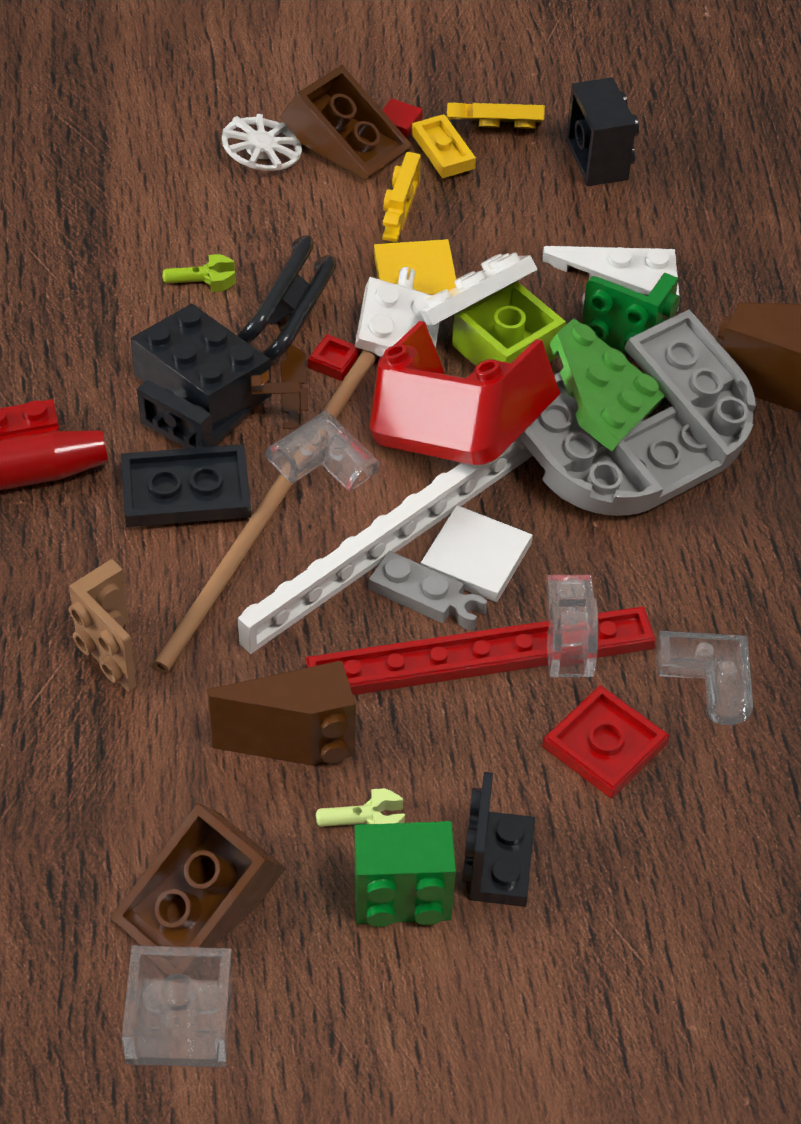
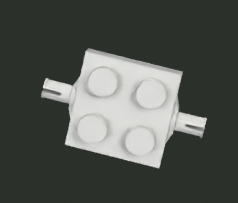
(390, 313)

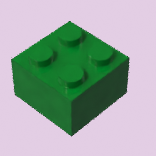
(404, 873)

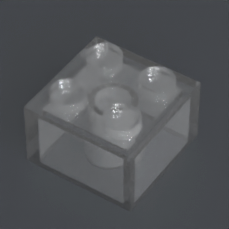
(178, 1006)

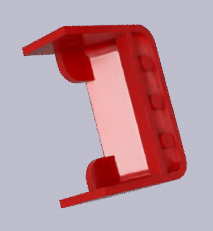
(457, 416)

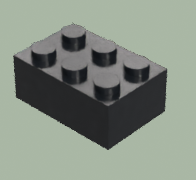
(200, 363)

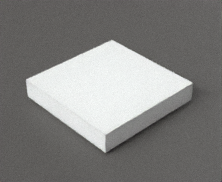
(478, 552)

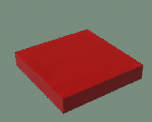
(605, 741)

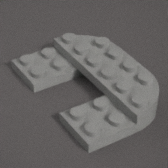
(665, 451)

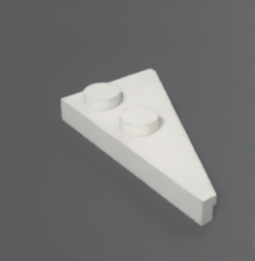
(628, 267)

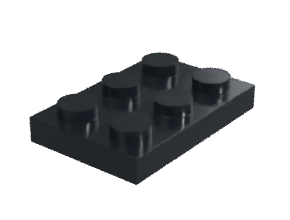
(185, 485)

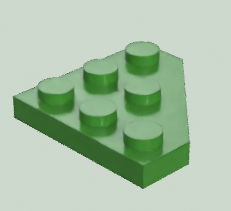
(607, 387)

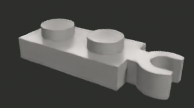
(425, 591)

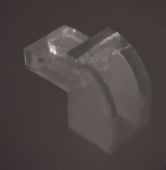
(572, 626)

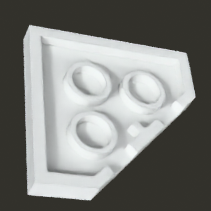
(496, 274)

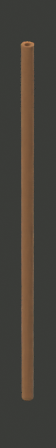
(251, 531)

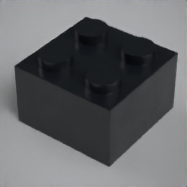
(601, 131)

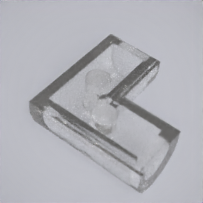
(326, 443)
(718, 660)

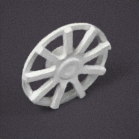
(261, 143)

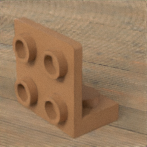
(99, 619)

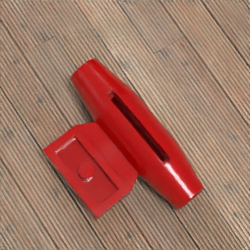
(37, 450)

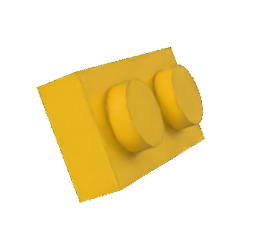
(443, 146)

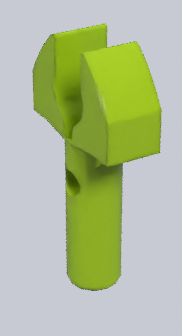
(217, 273)

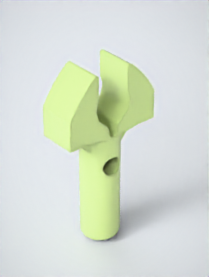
(366, 814)

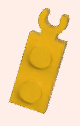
(491, 114)
(399, 200)

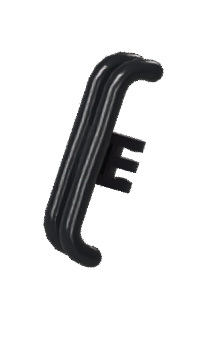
(292, 296)

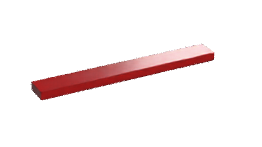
(478, 652)

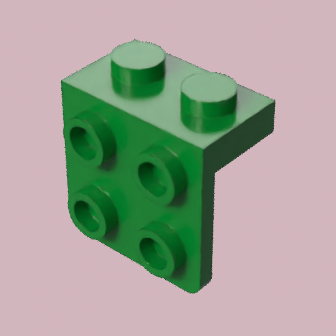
(622, 313)

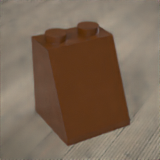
(767, 348)

